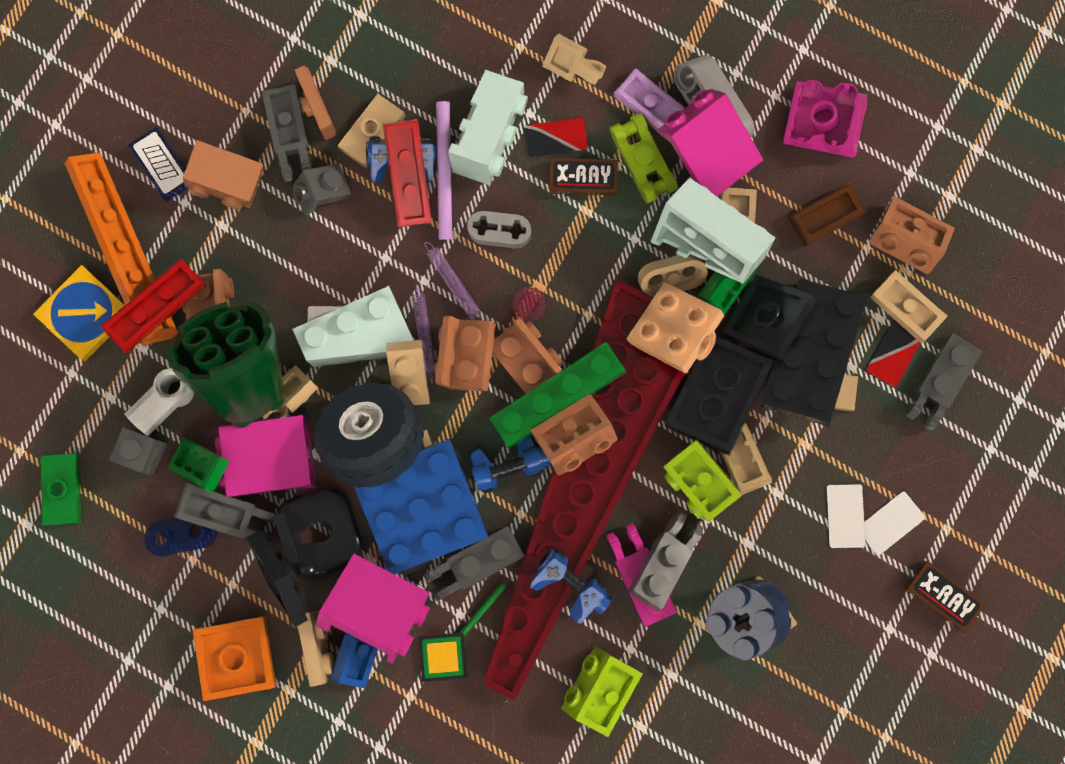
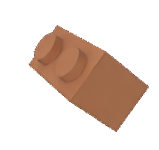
(222, 175)

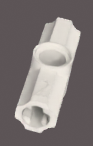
(157, 403)

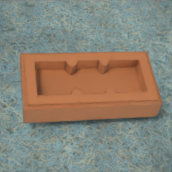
(313, 103)

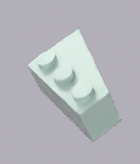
(488, 128)
(712, 231)
(354, 331)

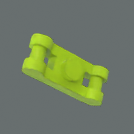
(643, 158)

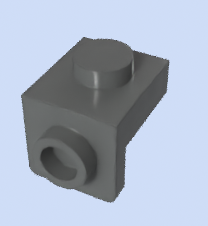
(320, 187)

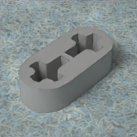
(500, 221)

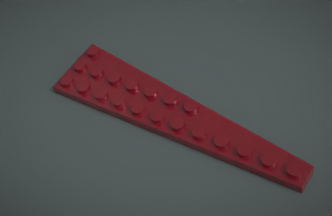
(584, 499)

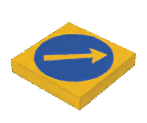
(78, 312)

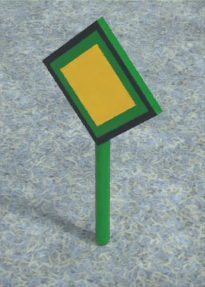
(444, 654)

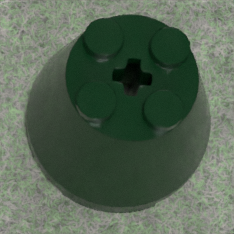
(230, 361)

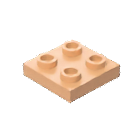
(676, 328)

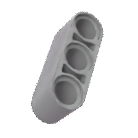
(705, 74)

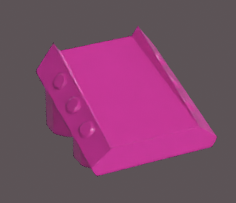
(826, 118)

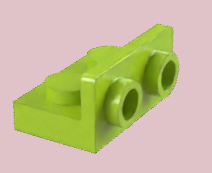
(701, 481)
(600, 691)

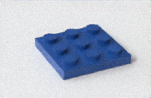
(423, 510)

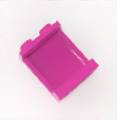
(711, 141)
(266, 456)
(375, 607)

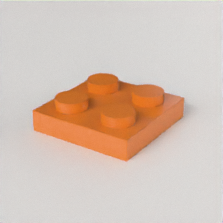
(234, 658)

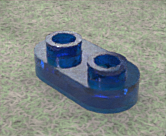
(178, 537)

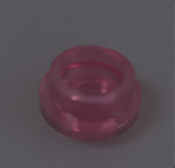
(529, 304)

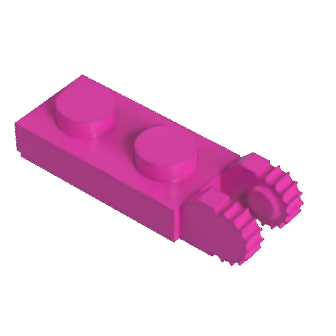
(629, 568)

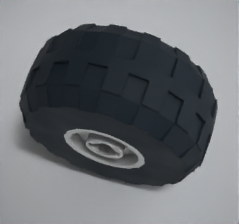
(369, 435)

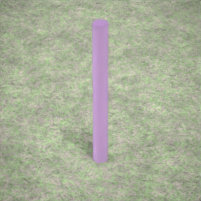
(444, 170)

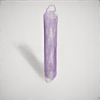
(471, 317)
(426, 332)

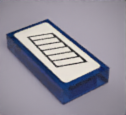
(160, 163)

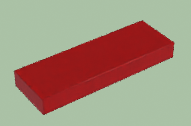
(407, 172)
(153, 306)

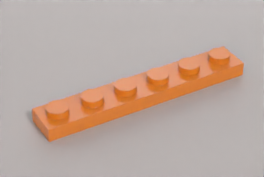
(114, 233)

